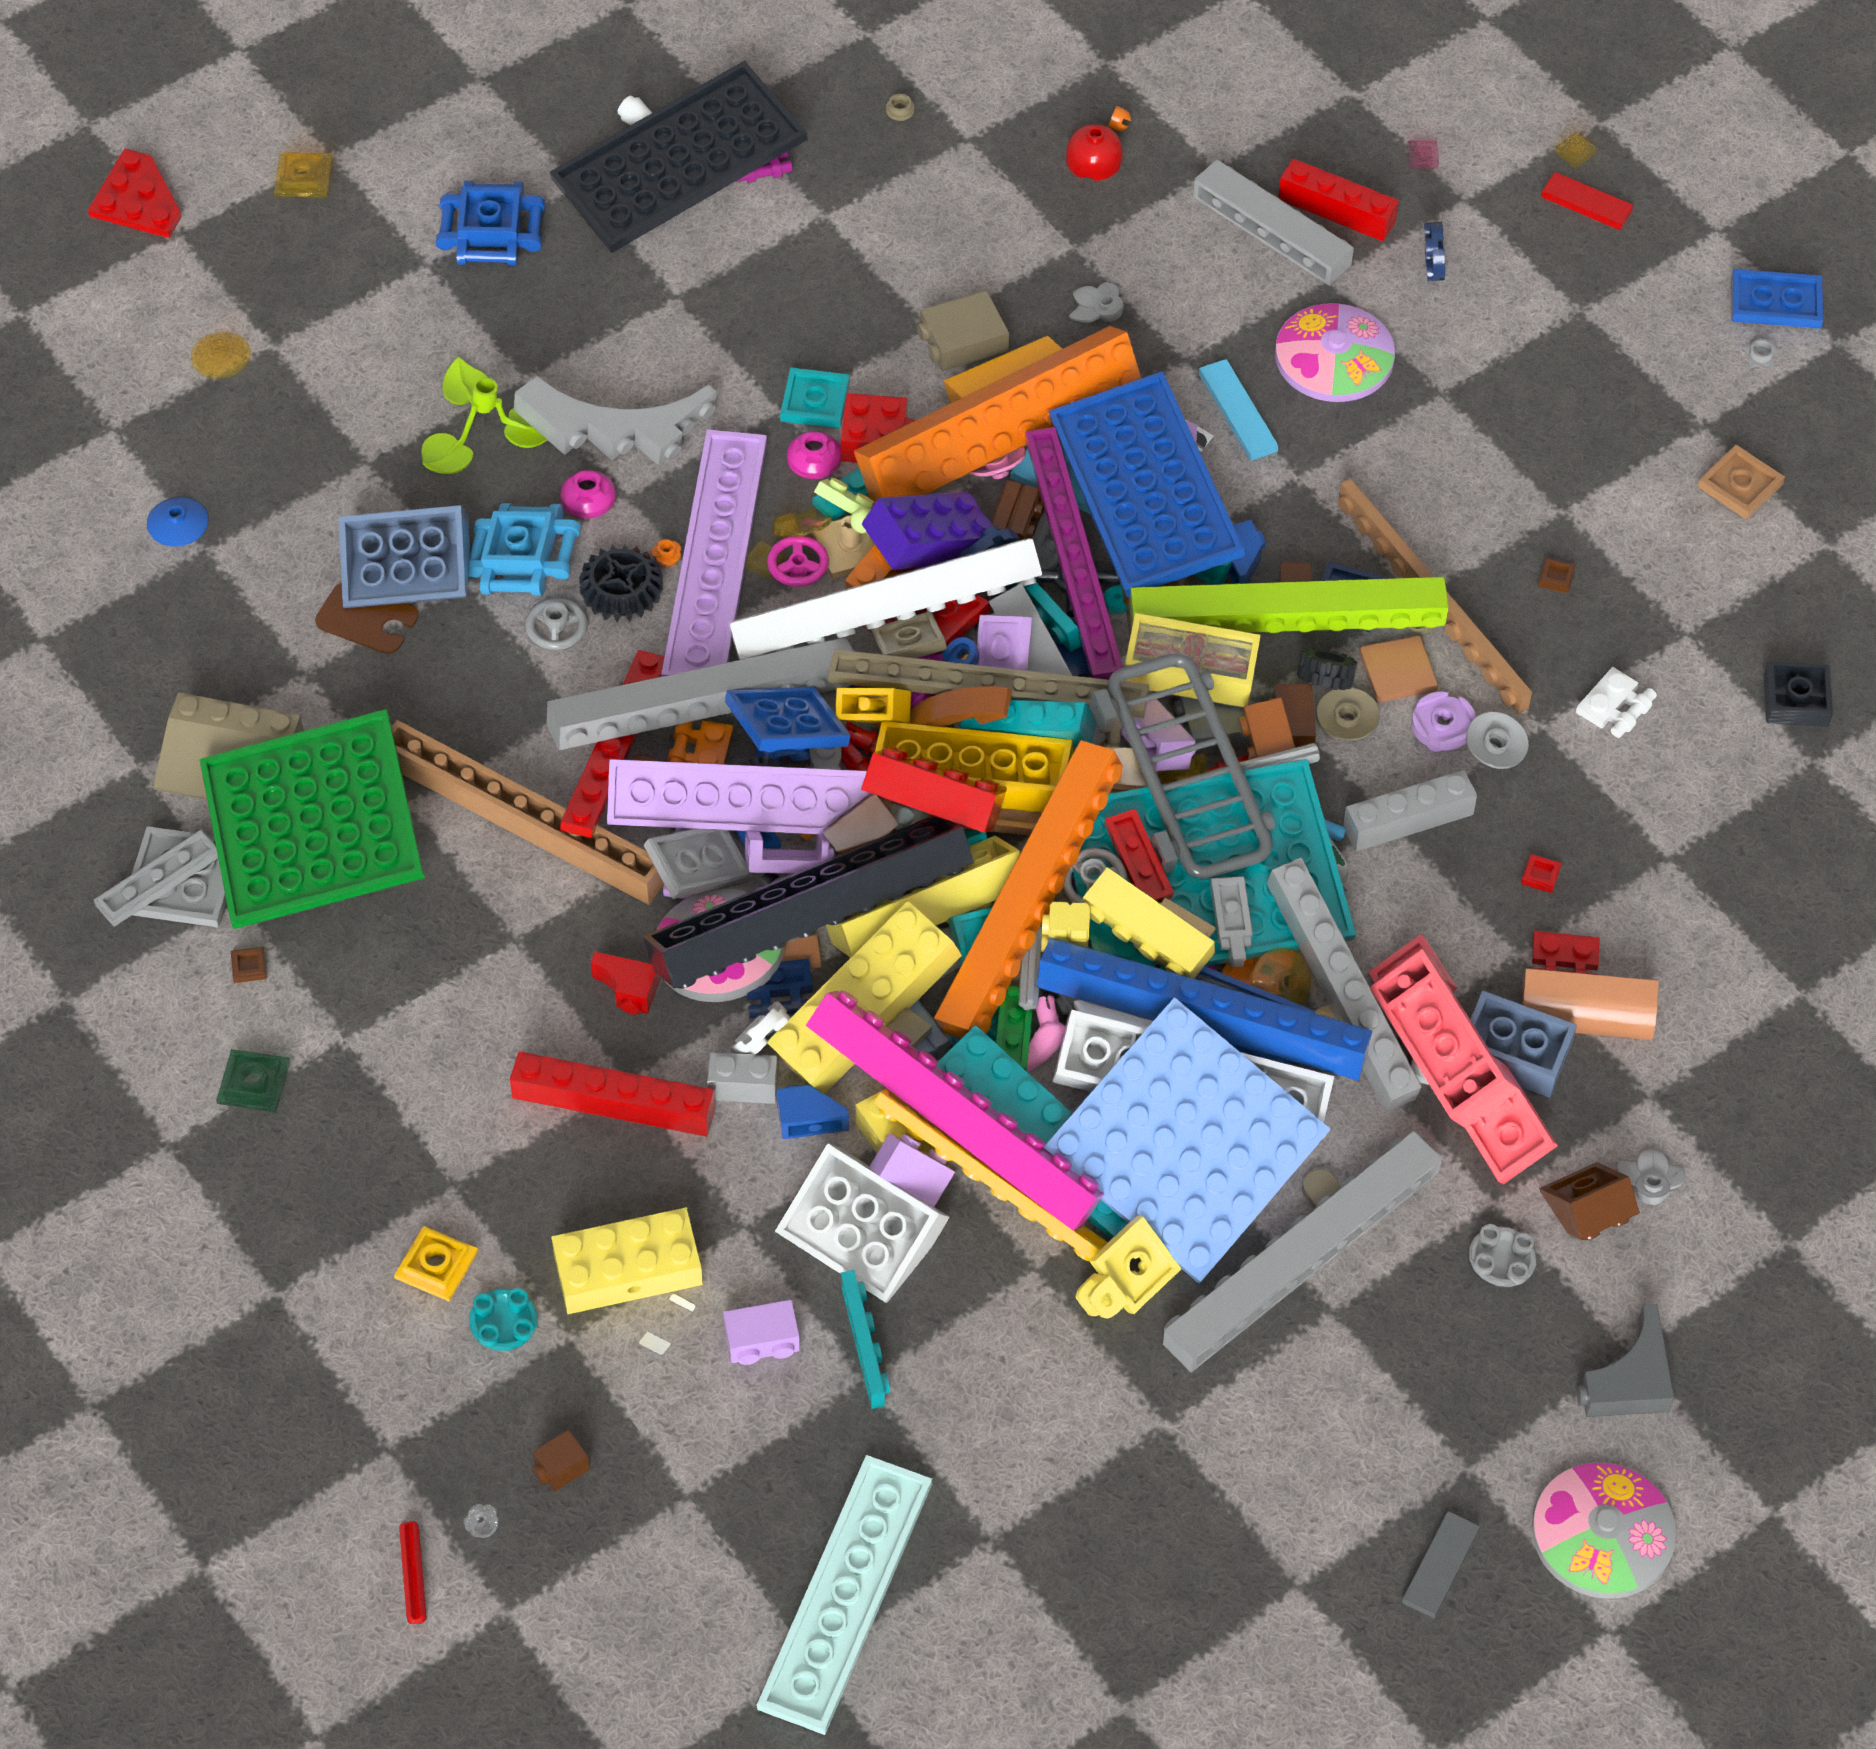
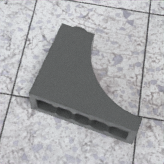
(1637, 1381)

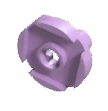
(1438, 736)

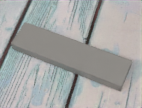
(157, 878)

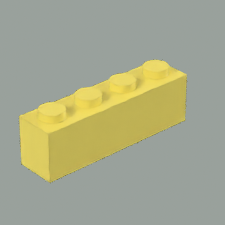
(1148, 925)

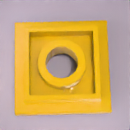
(440, 1279)

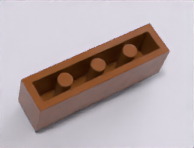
(1266, 728)

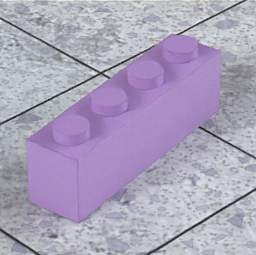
(1164, 739)

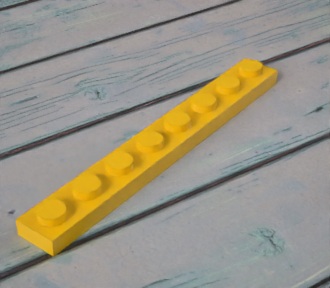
(1083, 1240)

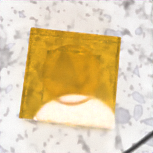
(1575, 150)

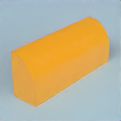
(998, 368)

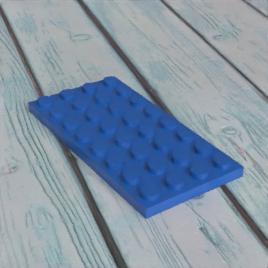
(1146, 483)

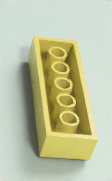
(946, 897)
(884, 978)

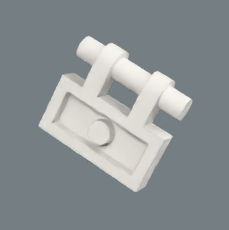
(1609, 696)

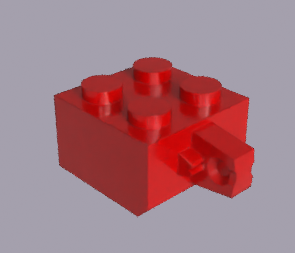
(869, 419)

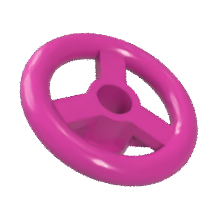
(798, 566)

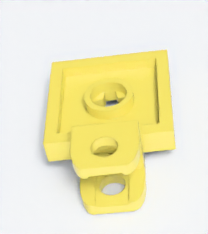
(1119, 1286)

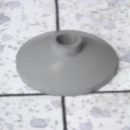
(1502, 731)

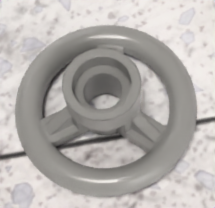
(556, 617)
(1089, 867)

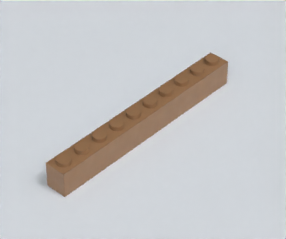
(524, 813)

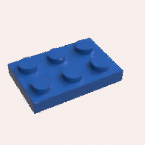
(1777, 298)

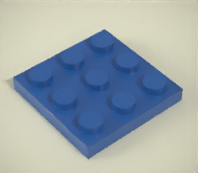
(787, 718)

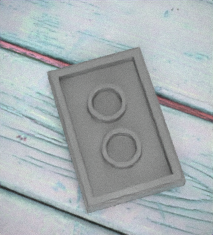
(697, 861)

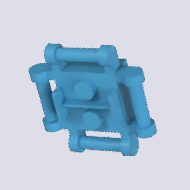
(519, 547)

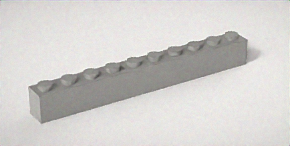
(685, 695)
(1300, 1251)

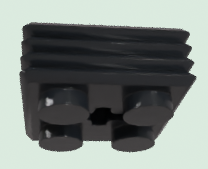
(1798, 694)

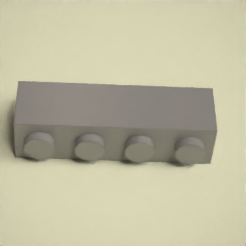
(1409, 810)

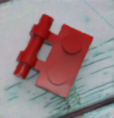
(1565, 951)

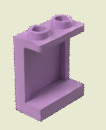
(783, 860)

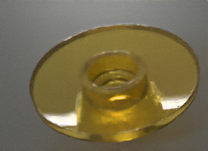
(220, 363)
(1275, 966)

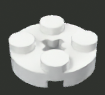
(753, 1037)

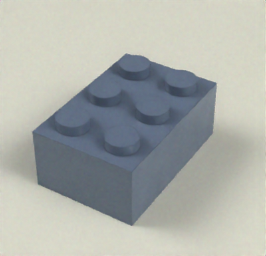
(1524, 1040)

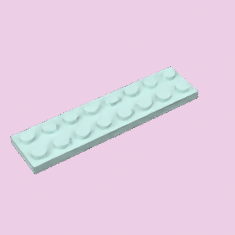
(844, 1595)

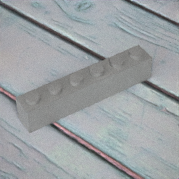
(1273, 222)
(1042, 650)

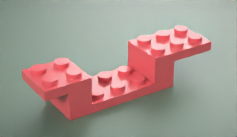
(1456, 1062)

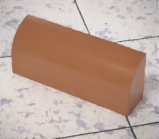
(1594, 1002)

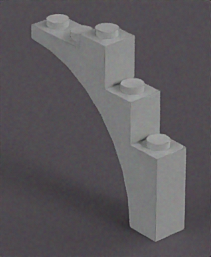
(612, 430)

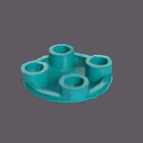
(503, 1319)

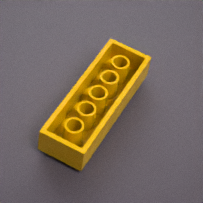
(1021, 764)

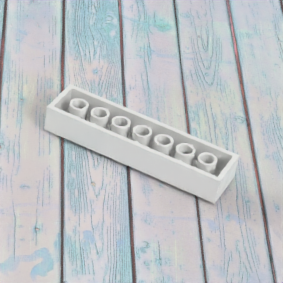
(1096, 1044)

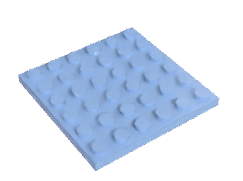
(1188, 1138)

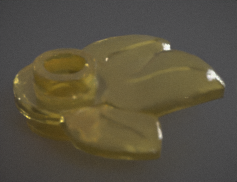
(799, 524)

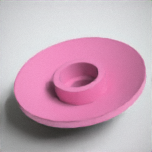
(1000, 467)

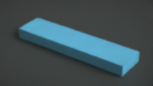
(1238, 410)

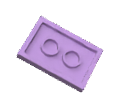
(1004, 641)

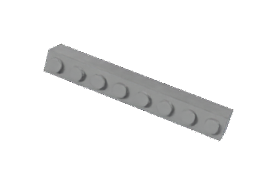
(1342, 981)

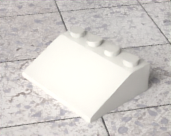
(861, 1222)

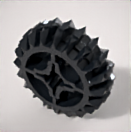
(616, 591)

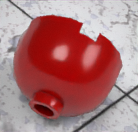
(1094, 152)

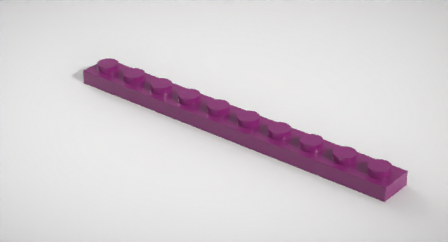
(1073, 553)

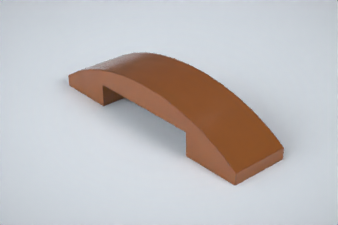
(953, 706)

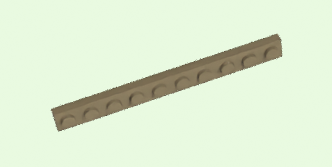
(942, 676)

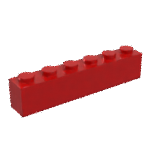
(612, 1093)

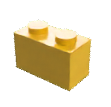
(873, 705)

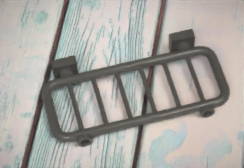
(1168, 851)

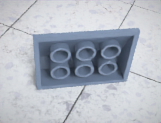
(404, 556)

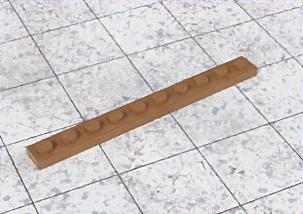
(1458, 625)

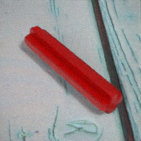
(412, 1572)

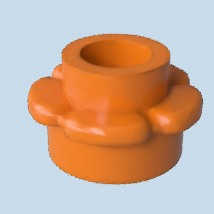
(666, 558)

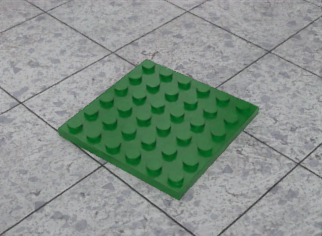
(311, 819)

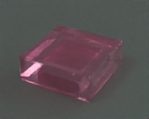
(1423, 154)

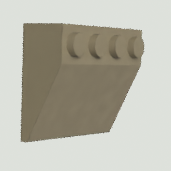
(209, 727)

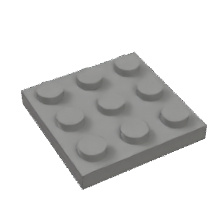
(193, 901)

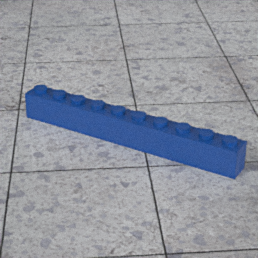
(1231, 1014)

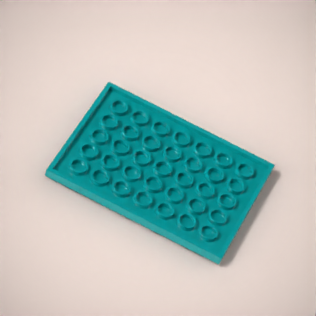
(1299, 832)

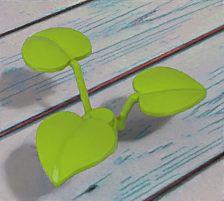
(464, 385)

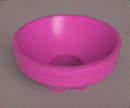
(814, 463)
(590, 502)

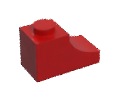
(629, 979)

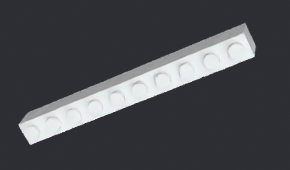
(886, 598)

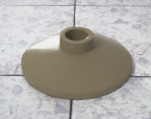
(1351, 704)

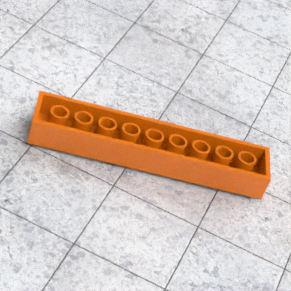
(993, 418)

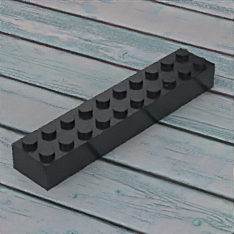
(807, 901)

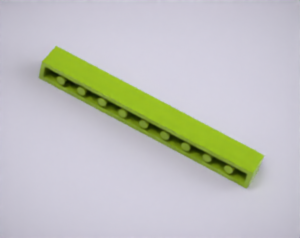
(1300, 604)

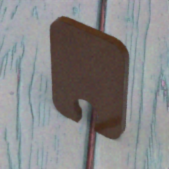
(364, 624)

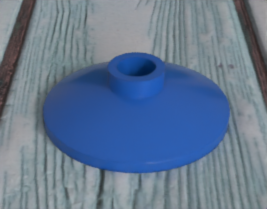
(181, 529)

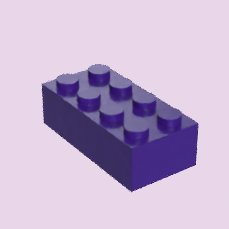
(924, 528)

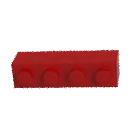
(1338, 199)

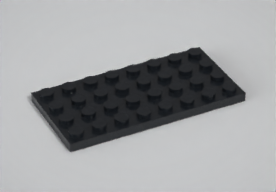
(678, 156)

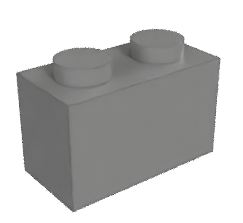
(743, 1077)

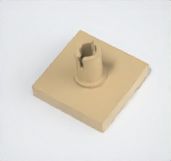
(843, 546)

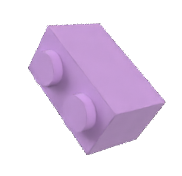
(911, 1168)
(761, 1332)

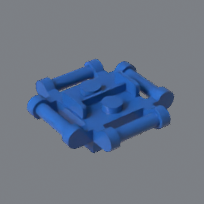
(490, 219)

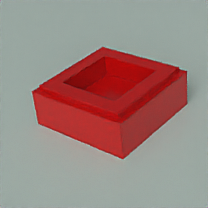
(1541, 873)

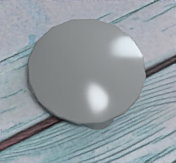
(1502, 1255)

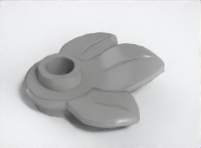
(1097, 303)
(1652, 1176)

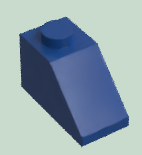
(1252, 542)
(809, 1112)

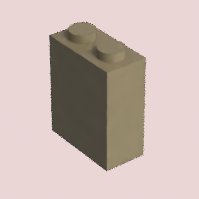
(963, 331)

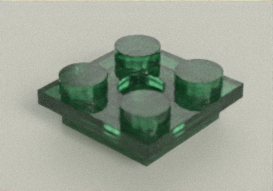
(258, 1095)

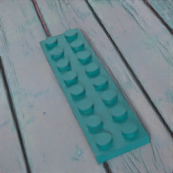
(1015, 1092)

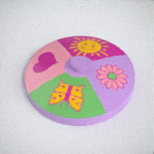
(1335, 352)

